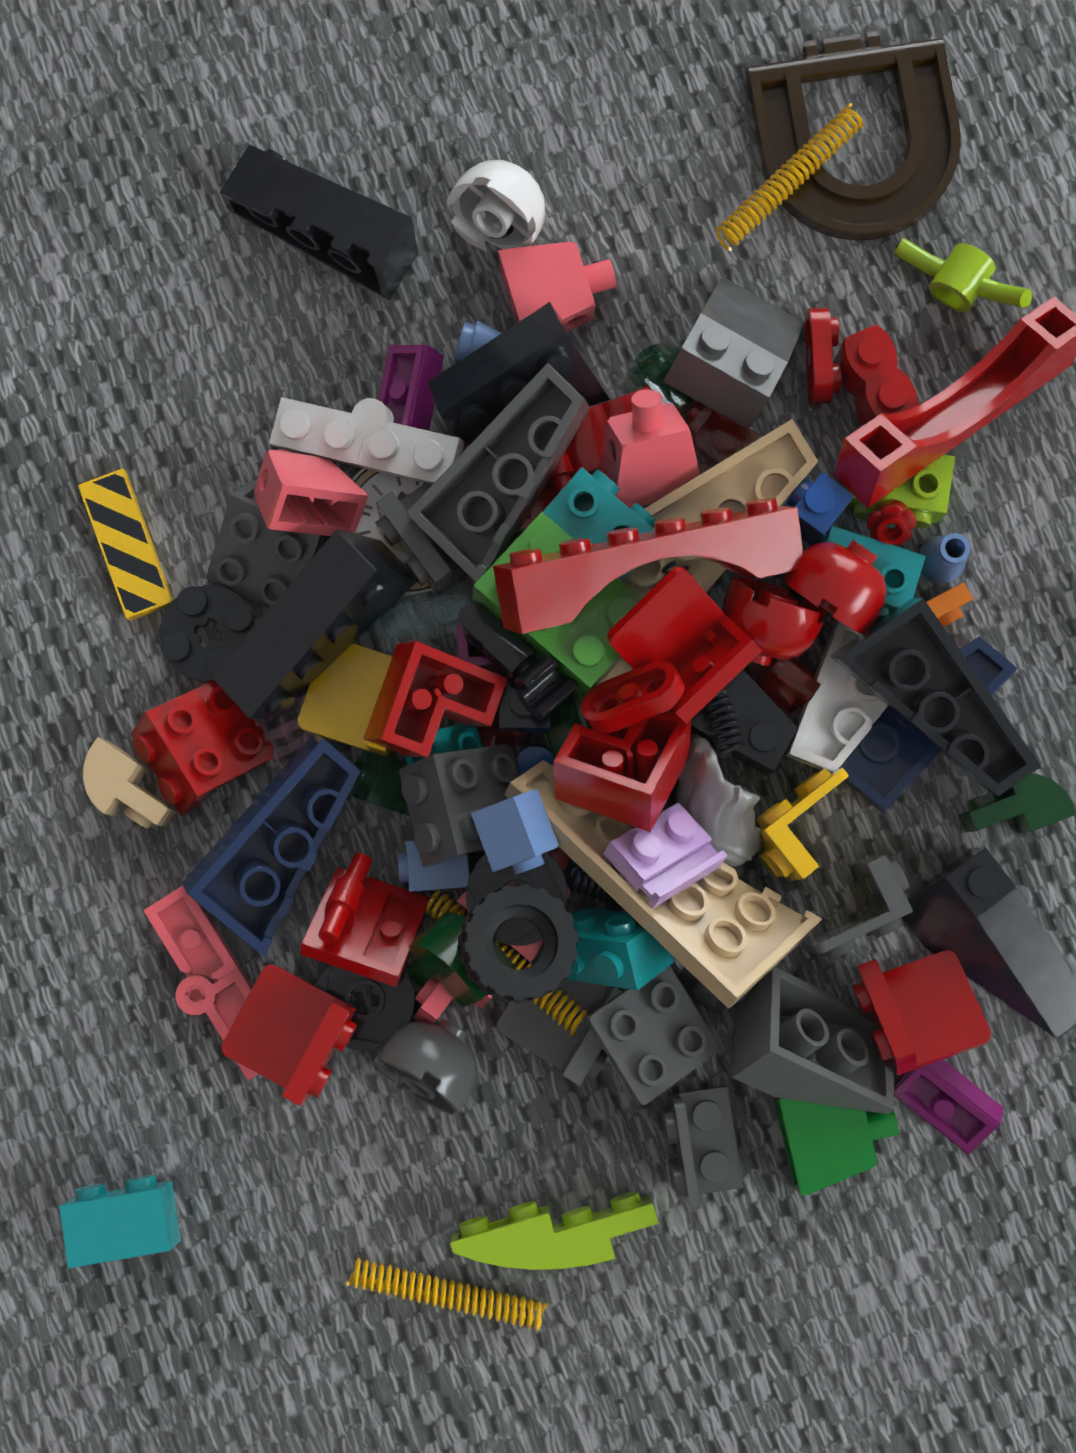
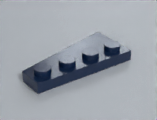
(896, 753)

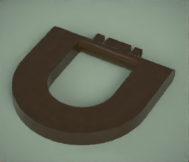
(928, 120)

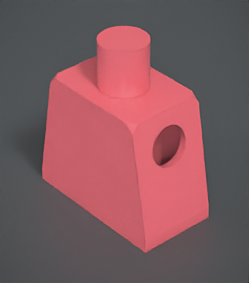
(556, 276)
(648, 450)
(307, 494)

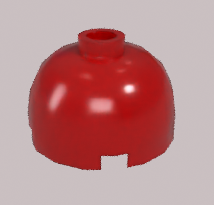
(841, 583)
(772, 618)

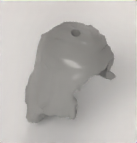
(718, 805)

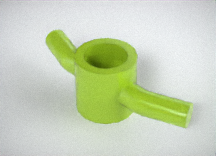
(962, 276)

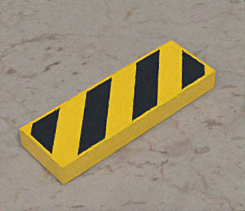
(126, 544)

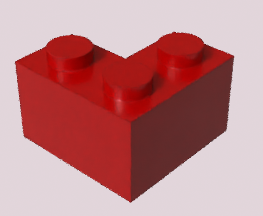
(424, 687)
(623, 776)

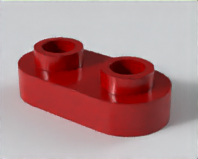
(820, 336)
(633, 697)

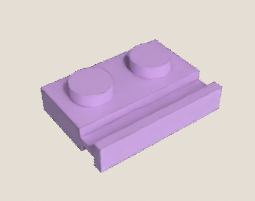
(667, 857)

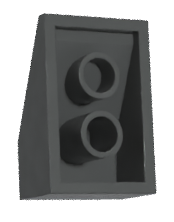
(735, 353)
(809, 1047)

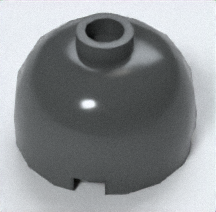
(431, 1063)

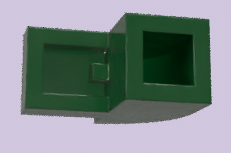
(439, 957)

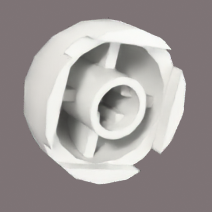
(491, 200)

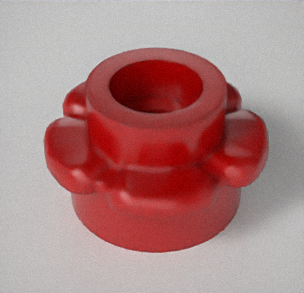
(887, 513)

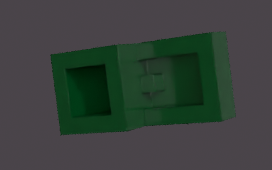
(1030, 804)

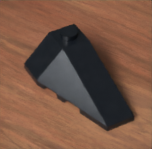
(996, 938)

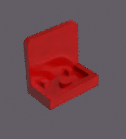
(691, 632)
(198, 745)
(921, 1010)
(289, 1032)

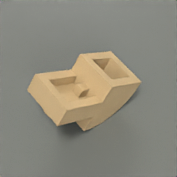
(113, 780)

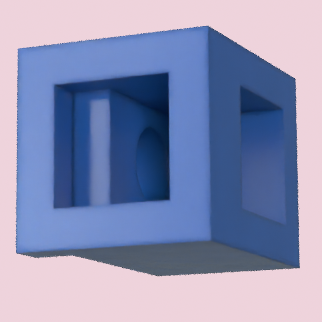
(818, 506)

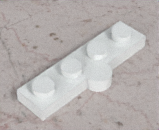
(364, 439)

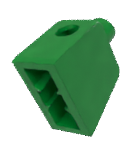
(829, 1141)

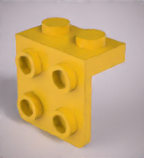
(345, 697)
(782, 850)

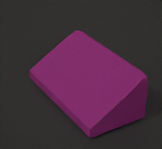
(406, 385)
(950, 1103)

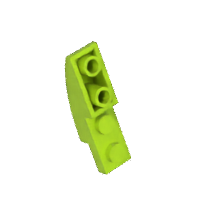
(534, 1242)

